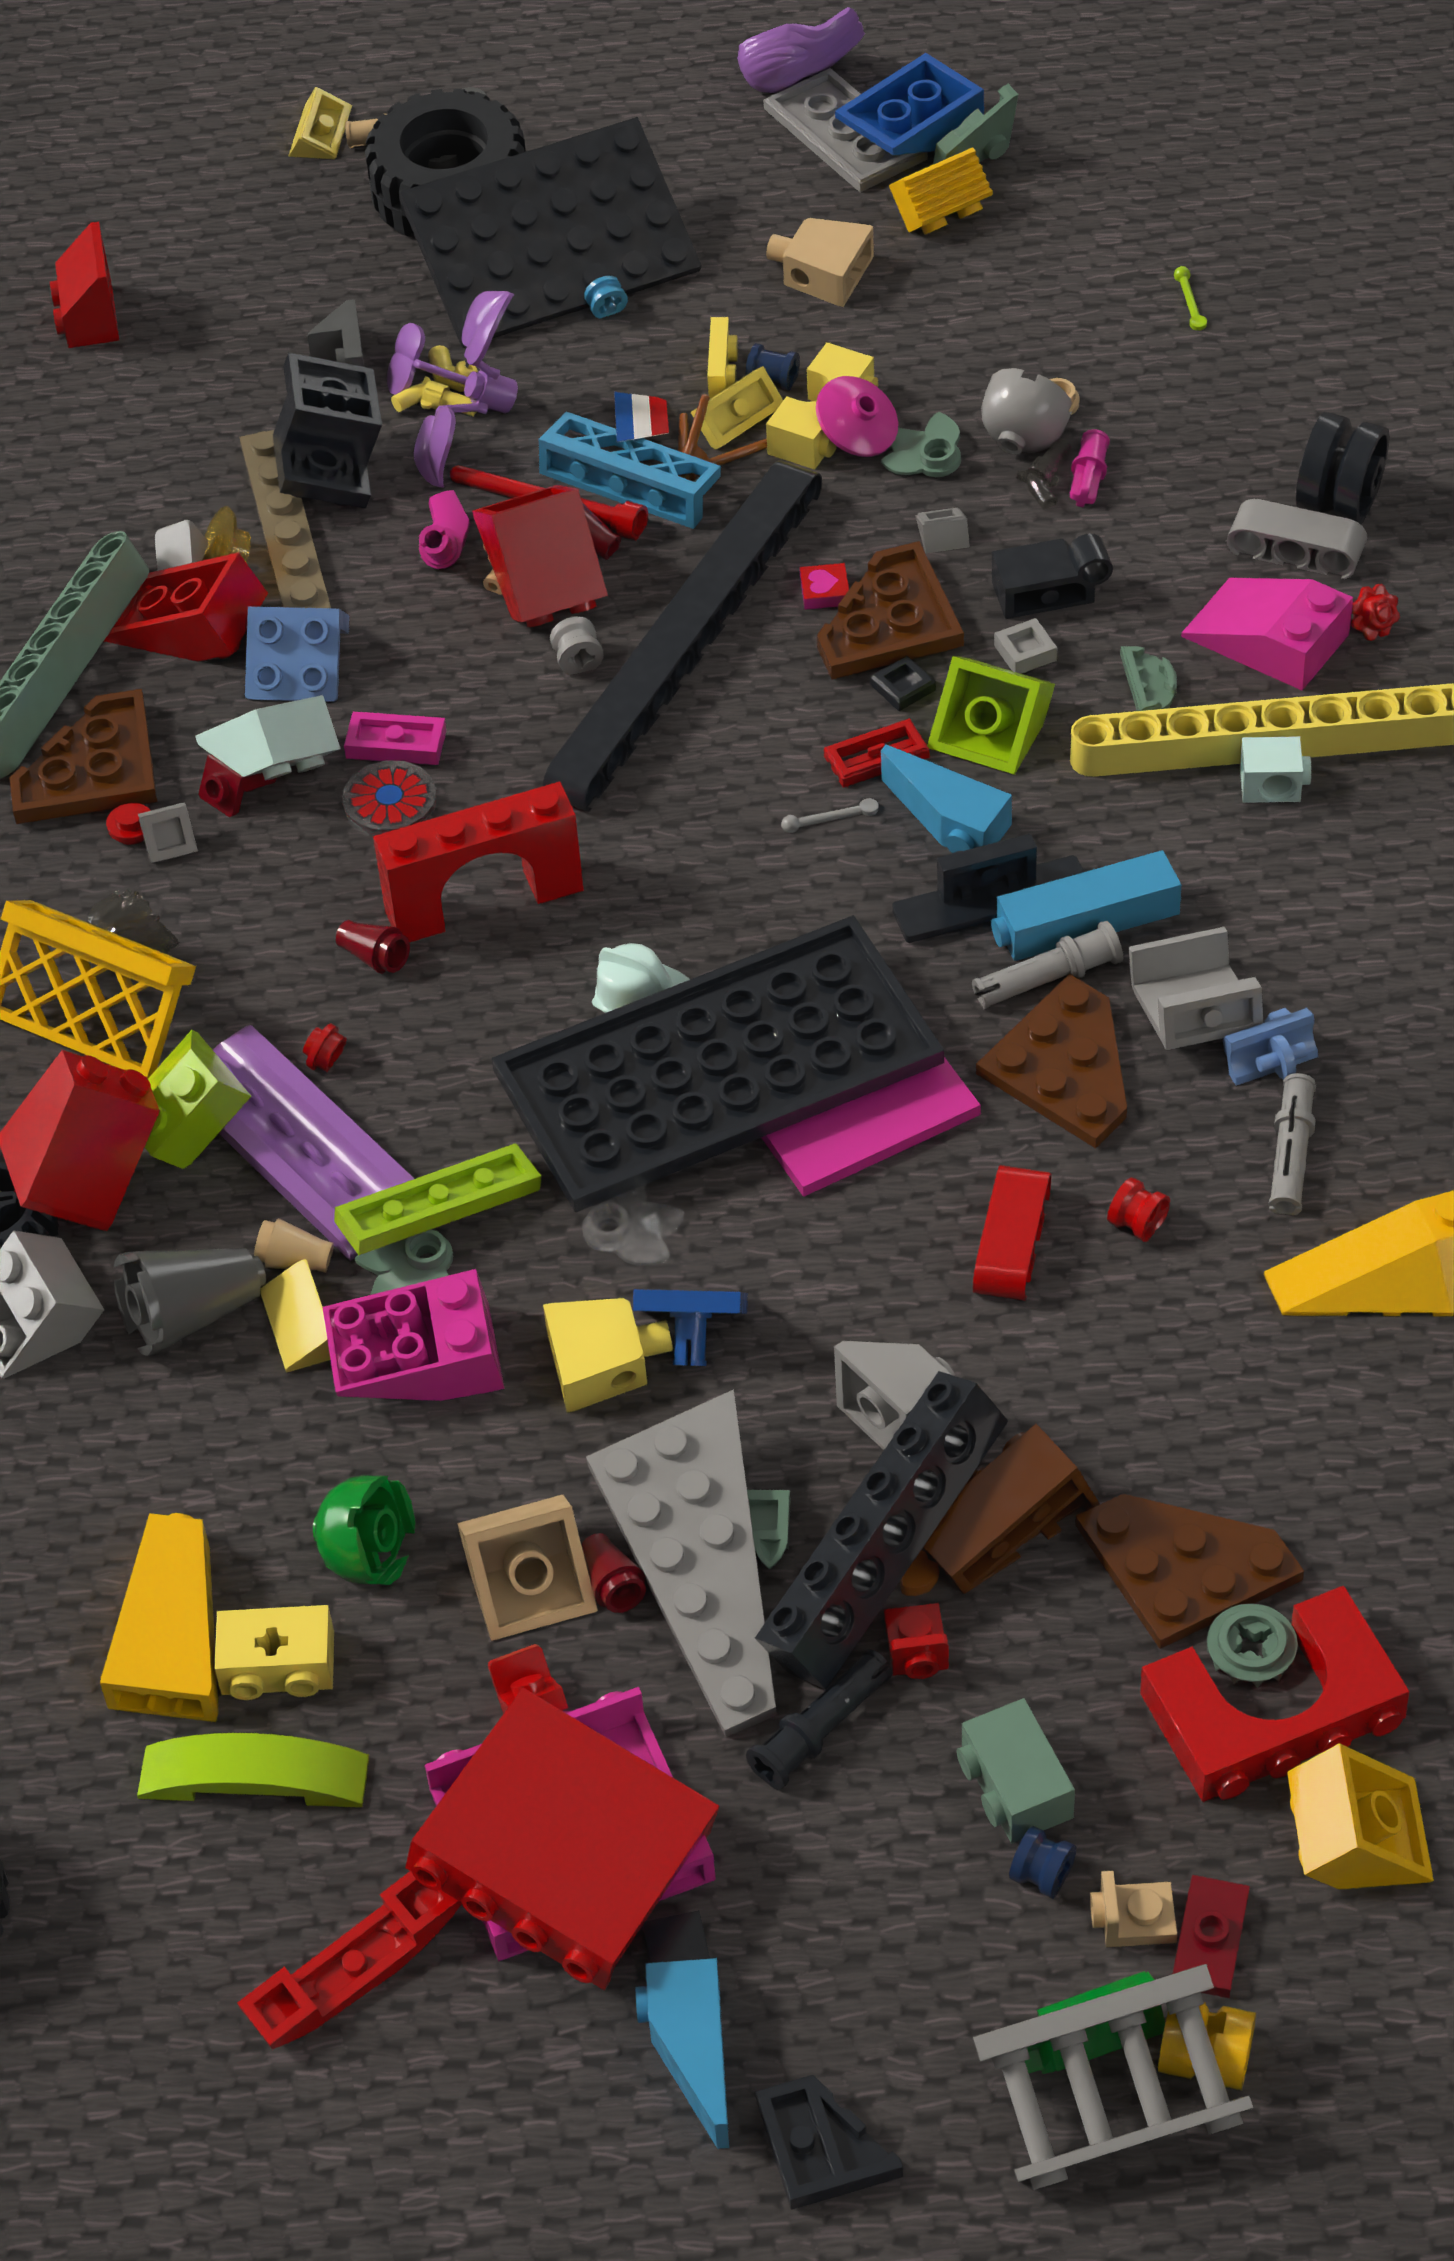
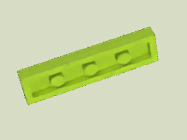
(437, 1199)

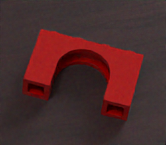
(424, 855)
(1230, 1749)

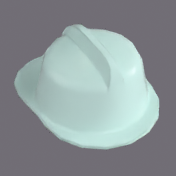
(631, 974)

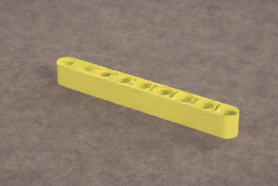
(1215, 732)

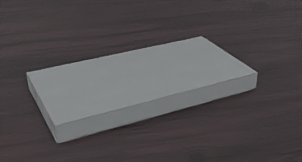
(810, 115)

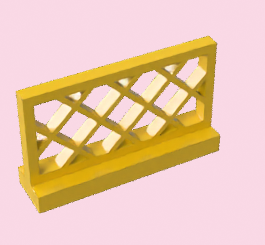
(107, 951)

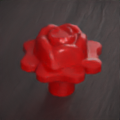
(1374, 612)

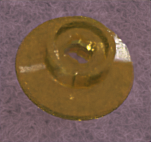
(225, 536)

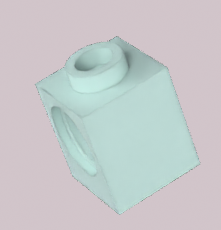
(1273, 769)

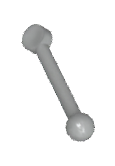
(867, 807)

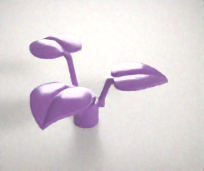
(484, 388)

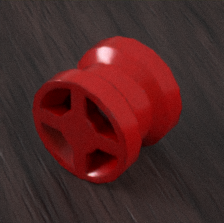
(1138, 1209)

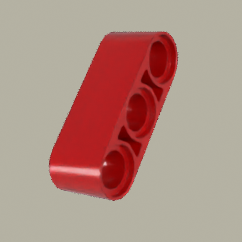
(1010, 1232)

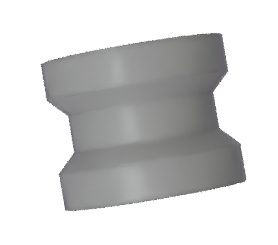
(576, 645)

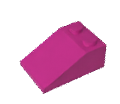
(1275, 625)

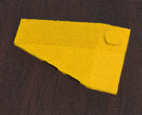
(1380, 1267)

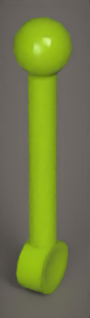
(1182, 275)

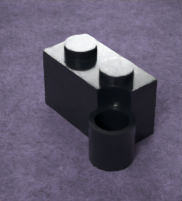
(1049, 575)

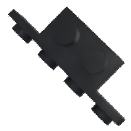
(972, 882)

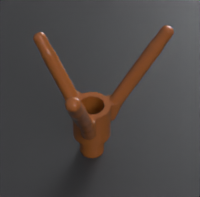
(689, 444)

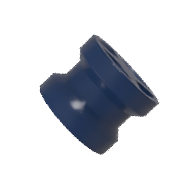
(1042, 1862)

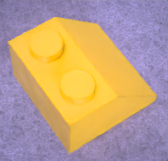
(1358, 1821)

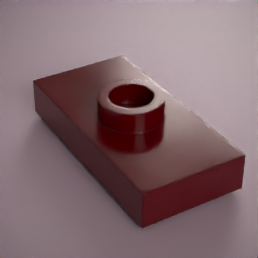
(1212, 1930)

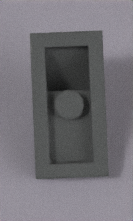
(338, 336)

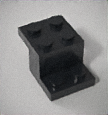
(326, 430)

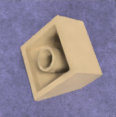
(528, 1567)

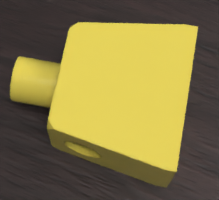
(600, 1349)

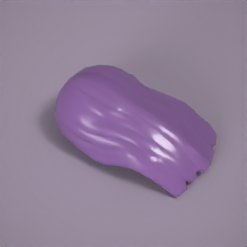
(797, 51)

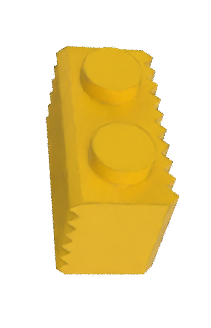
(940, 191)

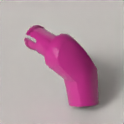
(444, 539)

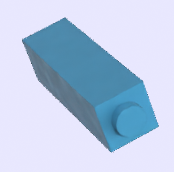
(1119, 893)

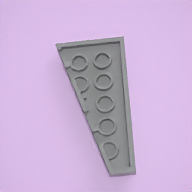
(691, 1532)

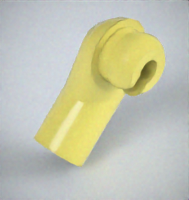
(441, 357)

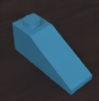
(948, 804)
(687, 2033)

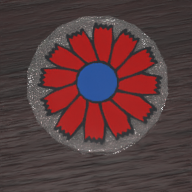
(388, 797)

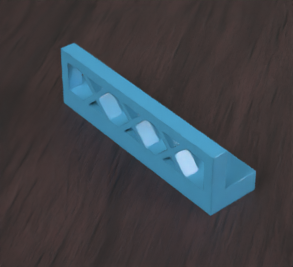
(621, 475)

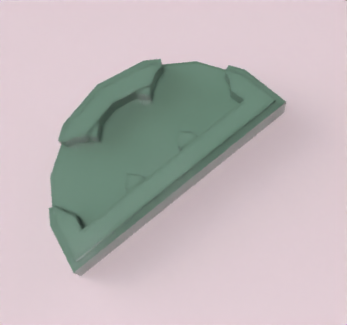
(1150, 679)

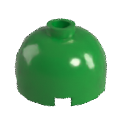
(360, 1520)

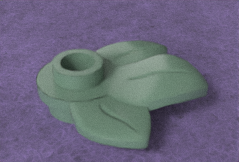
(926, 451)
(400, 1263)

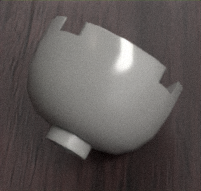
(1024, 411)

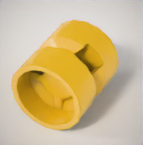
(1230, 2037)

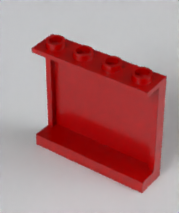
(560, 1837)

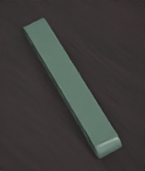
(66, 643)

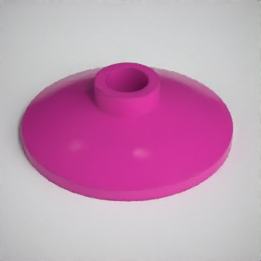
(856, 416)

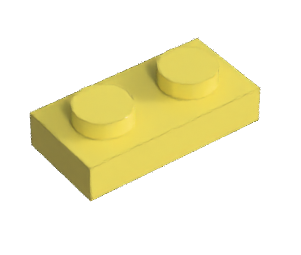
(722, 350)
(739, 407)

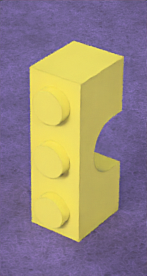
(794, 426)

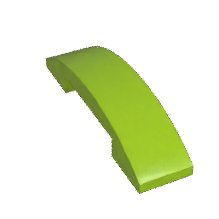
(254, 1766)

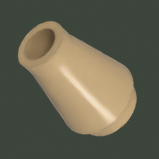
(284, 1244)

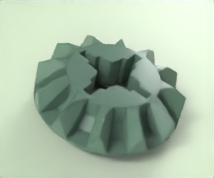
(1255, 1623)

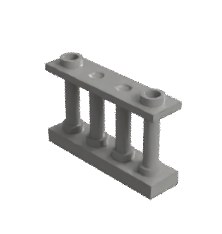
(1125, 2015)

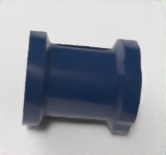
(780, 367)

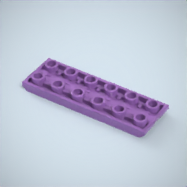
(301, 1137)

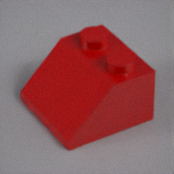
(85, 292)

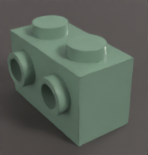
(1015, 1770)

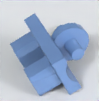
(1271, 1046)

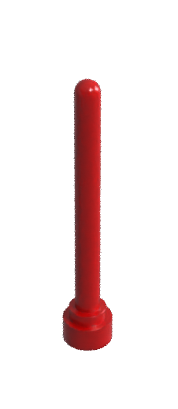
(626, 519)

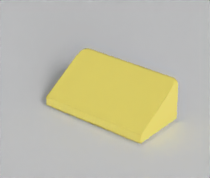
(321, 126)
(296, 1317)

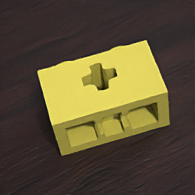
(252, 1637)

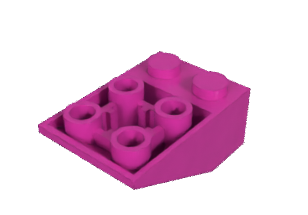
(415, 1342)

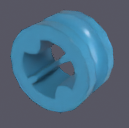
(601, 289)

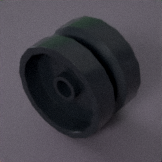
(1342, 467)

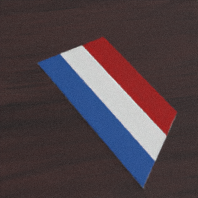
(639, 416)

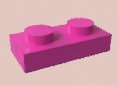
(395, 738)

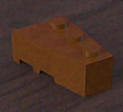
(1007, 1506)

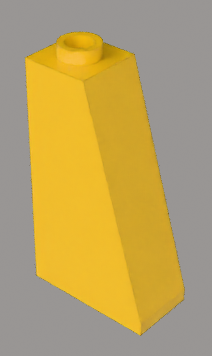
(165, 1629)

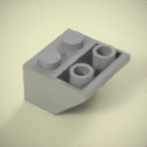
(42, 1301)

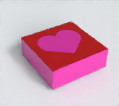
(823, 585)

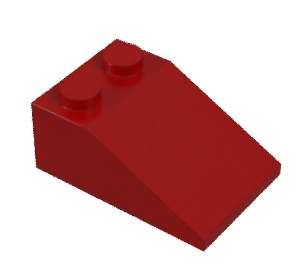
(191, 609)

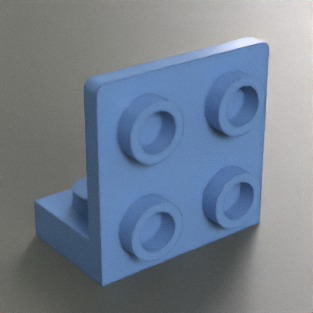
(293, 653)

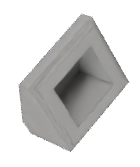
(943, 530)
(179, 545)

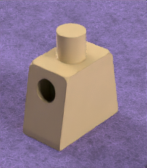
(824, 257)

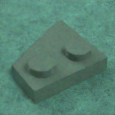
(985, 133)

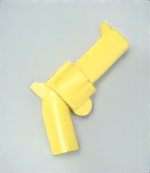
(430, 395)

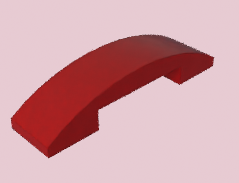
(351, 1966)

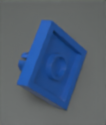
(690, 1315)

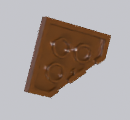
(890, 615)
(91, 764)
(1064, 1062)
(1183, 1563)

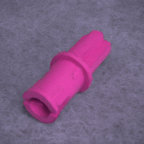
(1089, 467)

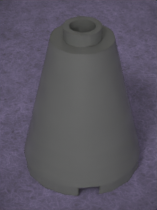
(183, 1291)

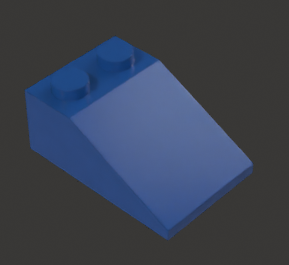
(913, 107)

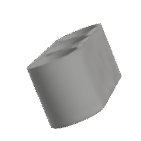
(1297, 537)

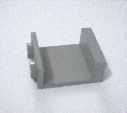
(1192, 989)

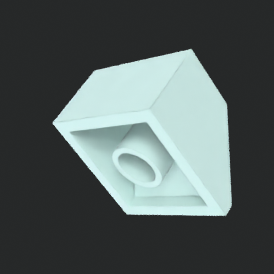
(274, 739)

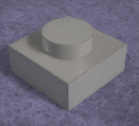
(1025, 646)
(167, 832)

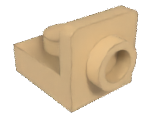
(1134, 1912)

